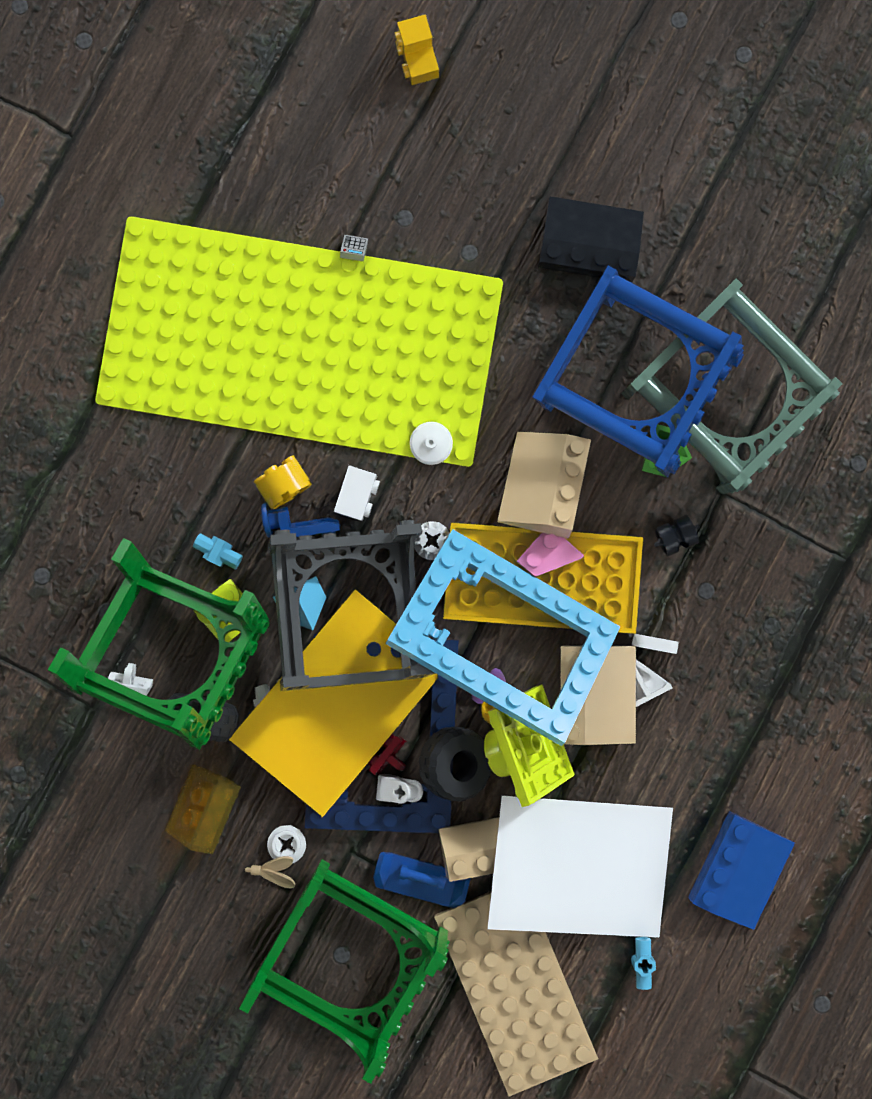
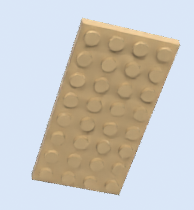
(516, 997)

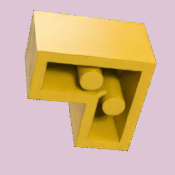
(415, 45)

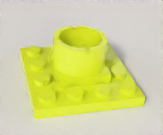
(525, 755)

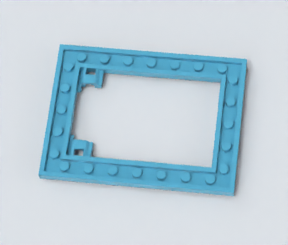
(416, 624)

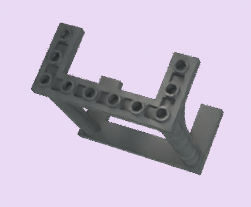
(285, 548)

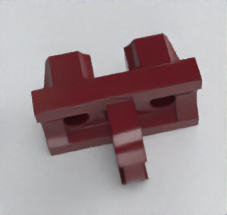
(380, 762)

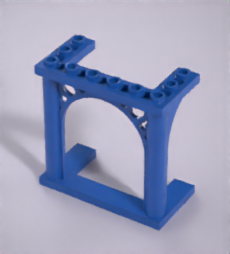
(664, 453)

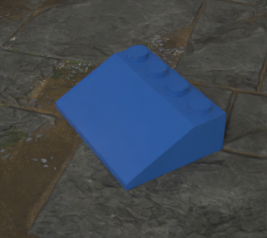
(740, 871)

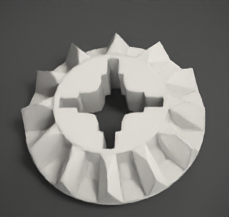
(433, 529)
(285, 832)

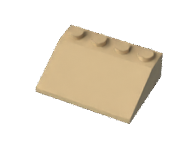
(544, 482)
(611, 704)

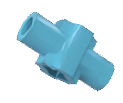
(217, 551)
(643, 974)

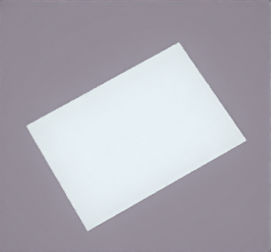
(580, 867)

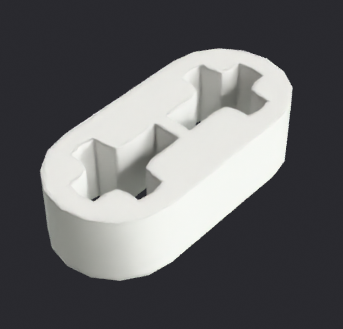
(655, 643)

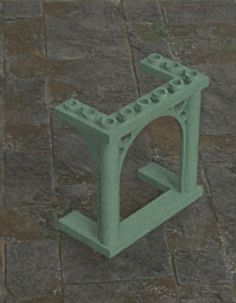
(731, 470)

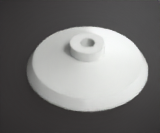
(431, 443)

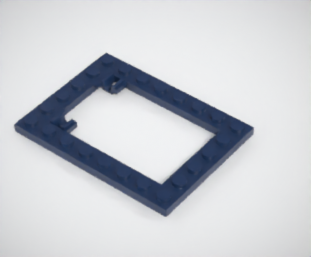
(418, 816)

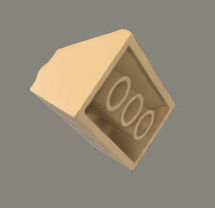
(469, 849)

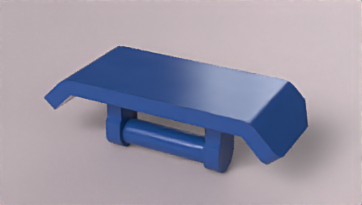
(419, 880)

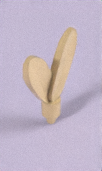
(270, 871)

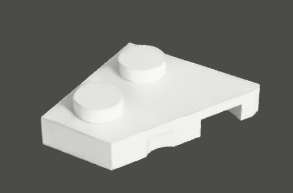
(648, 684)

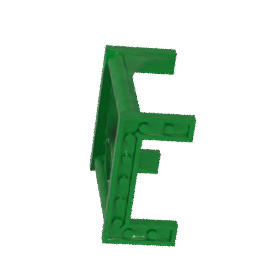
(194, 728)
(367, 1041)

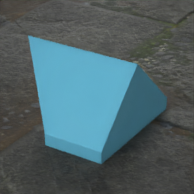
(310, 603)

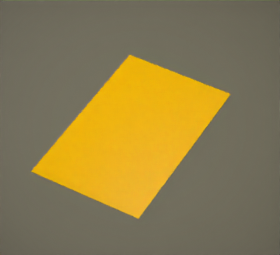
(327, 735)

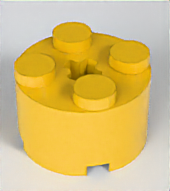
(282, 483)

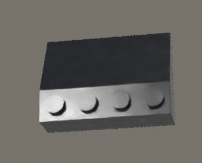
(590, 237)

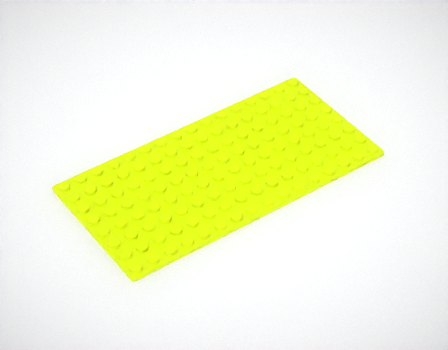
(296, 339)

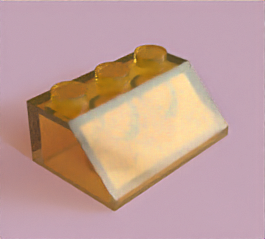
(202, 809)

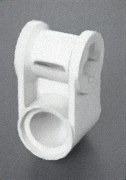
(397, 789)

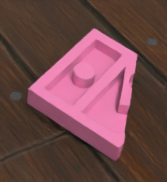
(547, 554)

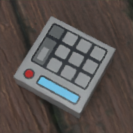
(354, 248)

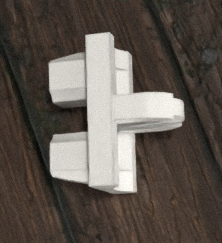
(131, 681)

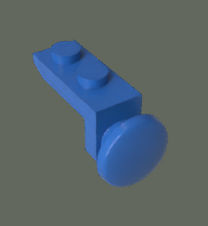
(280, 519)

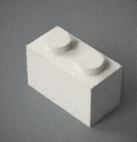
(356, 493)

